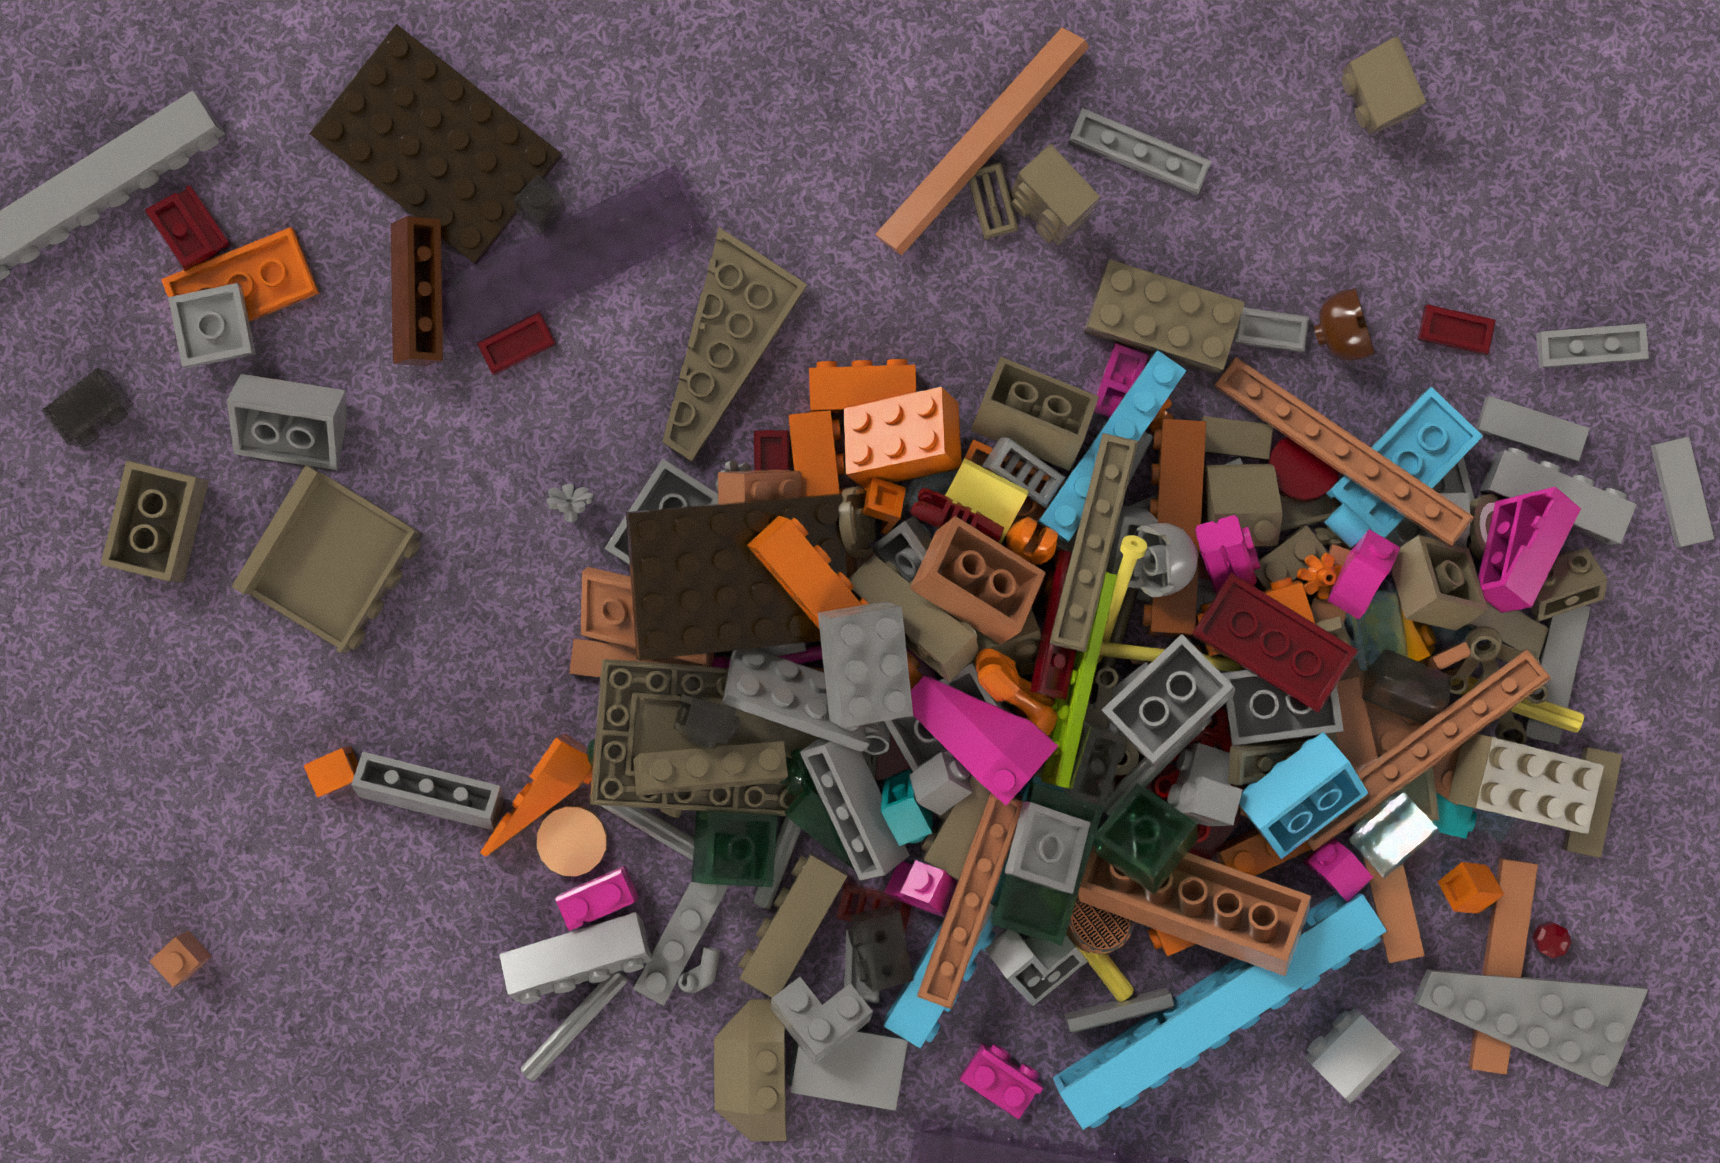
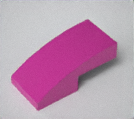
(1120, 374)

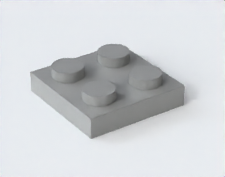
(211, 325)
(1047, 847)

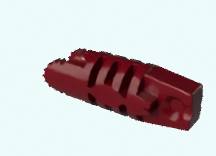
(939, 509)

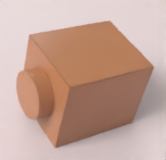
(180, 958)

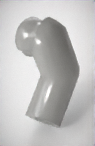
(702, 975)

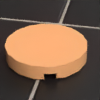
(572, 840)

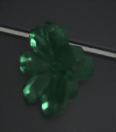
(797, 773)

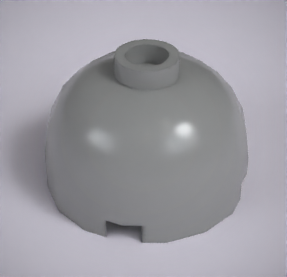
(1167, 561)

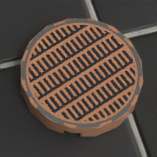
(1097, 929)

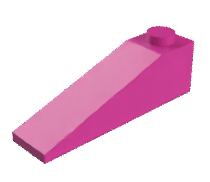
(986, 740)

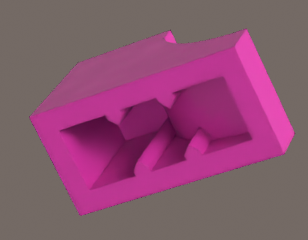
(1363, 573)
(1338, 869)
(922, 887)

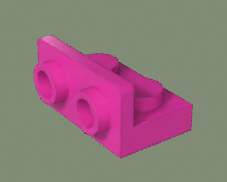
(1002, 1080)

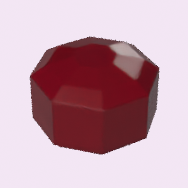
(1551, 939)

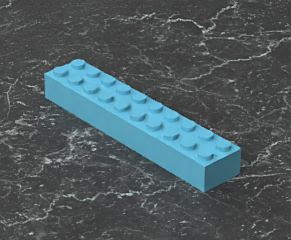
(1211, 1012)

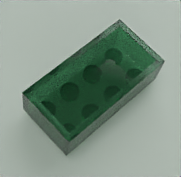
(1034, 907)

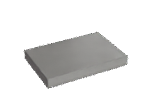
(858, 1071)

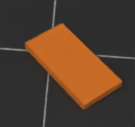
(269, 269)

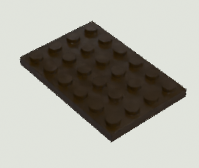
(435, 143)
(705, 588)

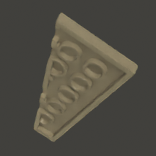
(733, 326)

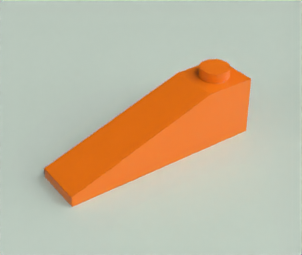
(554, 778)

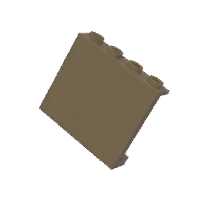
(328, 559)

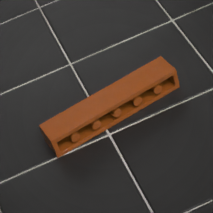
(1178, 503)

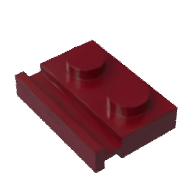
(187, 228)

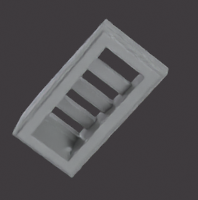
(1007, 445)

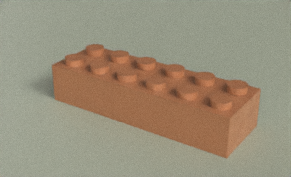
(1207, 907)

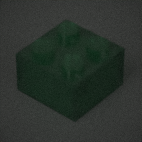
(1145, 838)
(734, 848)

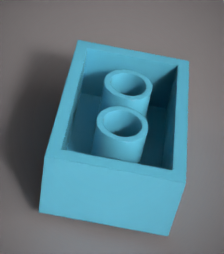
(1302, 794)

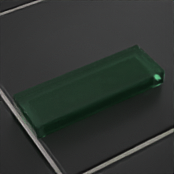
(812, 816)

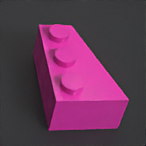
(1523, 546)

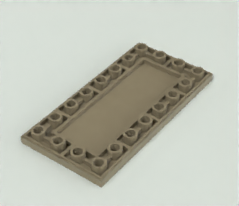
(638, 717)

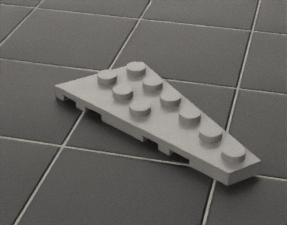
(1556, 1020)

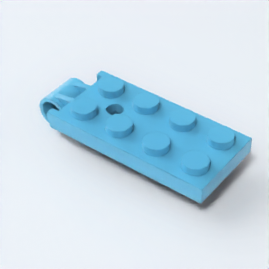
(1424, 443)

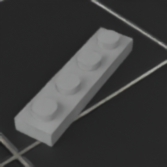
(679, 940)

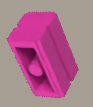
(1227, 551)
(596, 898)

